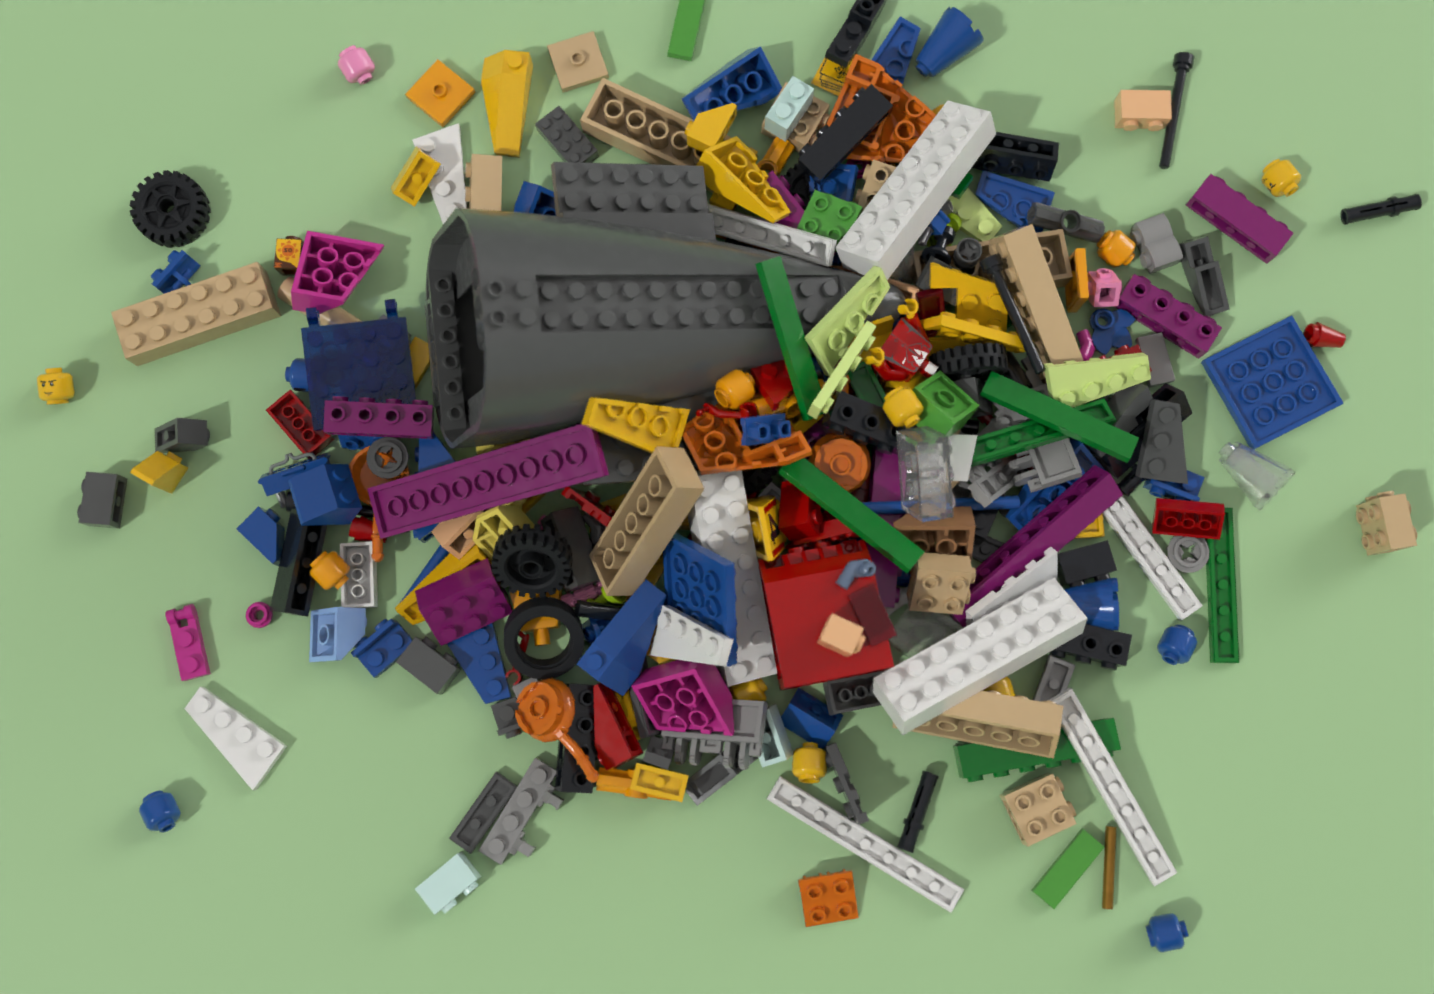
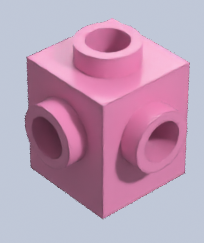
(1104, 288)

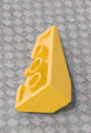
(506, 94)
(733, 173)
(450, 564)

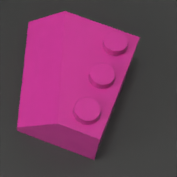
(330, 270)
(686, 697)

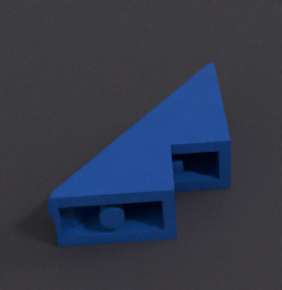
(430, 455)

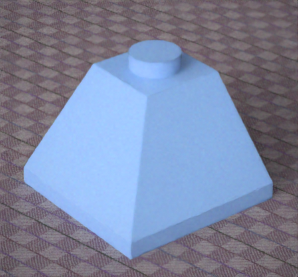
(335, 632)

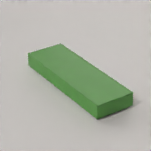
(686, 29)
(1068, 868)

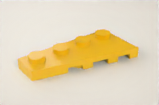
(949, 326)
(637, 423)

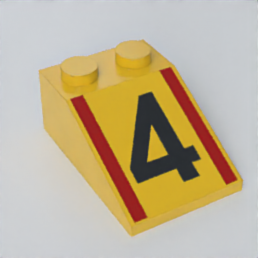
(764, 524)

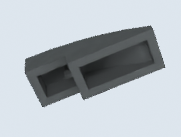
(1204, 276)
(1126, 407)
(712, 777)

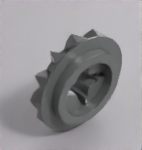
(376, 462)

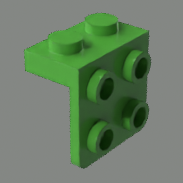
(829, 216)

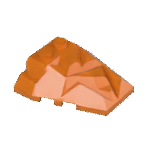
(900, 129)
(718, 447)

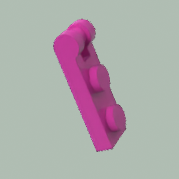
(188, 643)

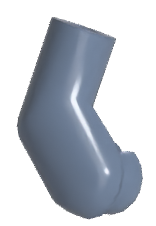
(855, 569)

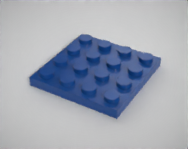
(1271, 382)
(701, 586)

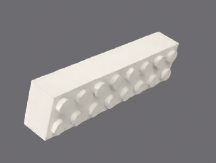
(917, 189)
(723, 525)
(978, 655)

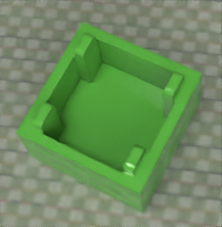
(944, 404)

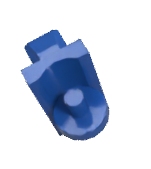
(176, 273)
(764, 428)

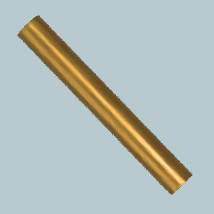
(1109, 867)

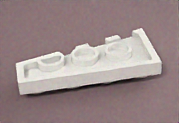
(449, 180)
(238, 738)

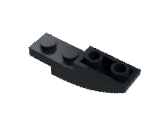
(854, 31)

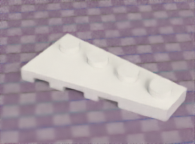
(1034, 576)
(688, 639)

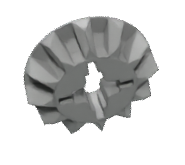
(1199, 552)

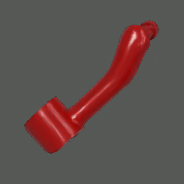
(746, 410)
(523, 644)

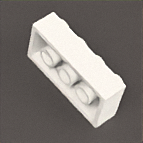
(361, 587)

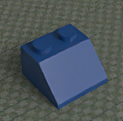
(325, 495)

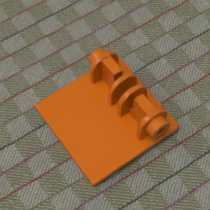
(828, 898)

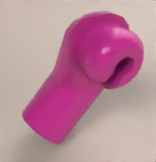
(1087, 347)

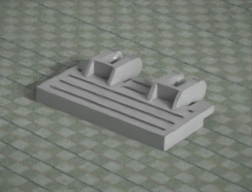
(1050, 463)
(748, 733)

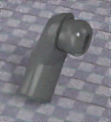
(596, 528)

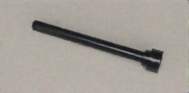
(1182, 64)
(993, 266)

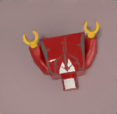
(904, 349)

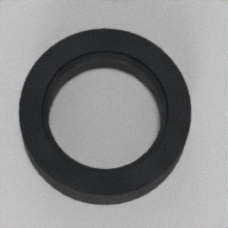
(550, 667)

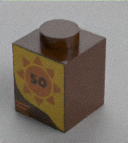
(288, 255)

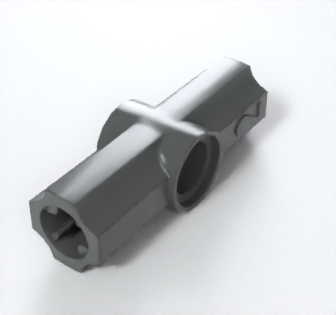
(1053, 219)

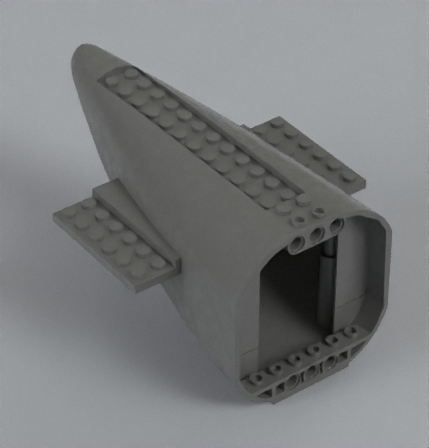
(603, 303)

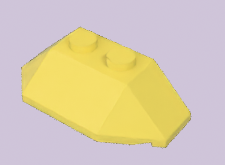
(494, 523)

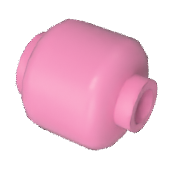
(356, 65)

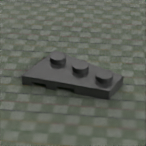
(1163, 444)
(843, 784)

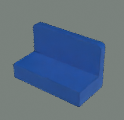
(810, 719)

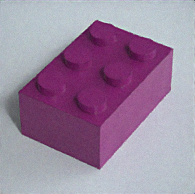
(463, 602)

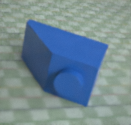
(264, 533)

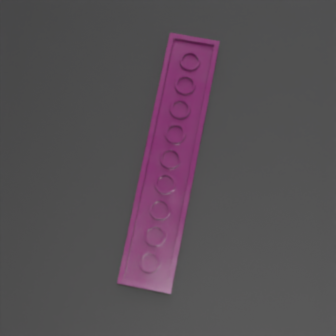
(488, 480)

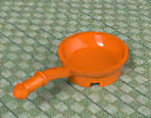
(842, 458)
(364, 479)
(547, 713)

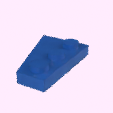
(1011, 197)
(483, 663)

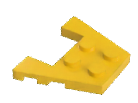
(975, 299)

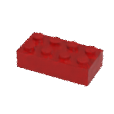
(296, 422)
(1188, 518)
(829, 531)

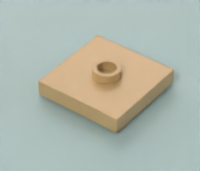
(578, 61)

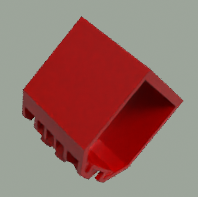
(799, 600)

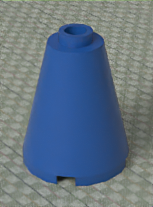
(948, 43)
(1098, 602)

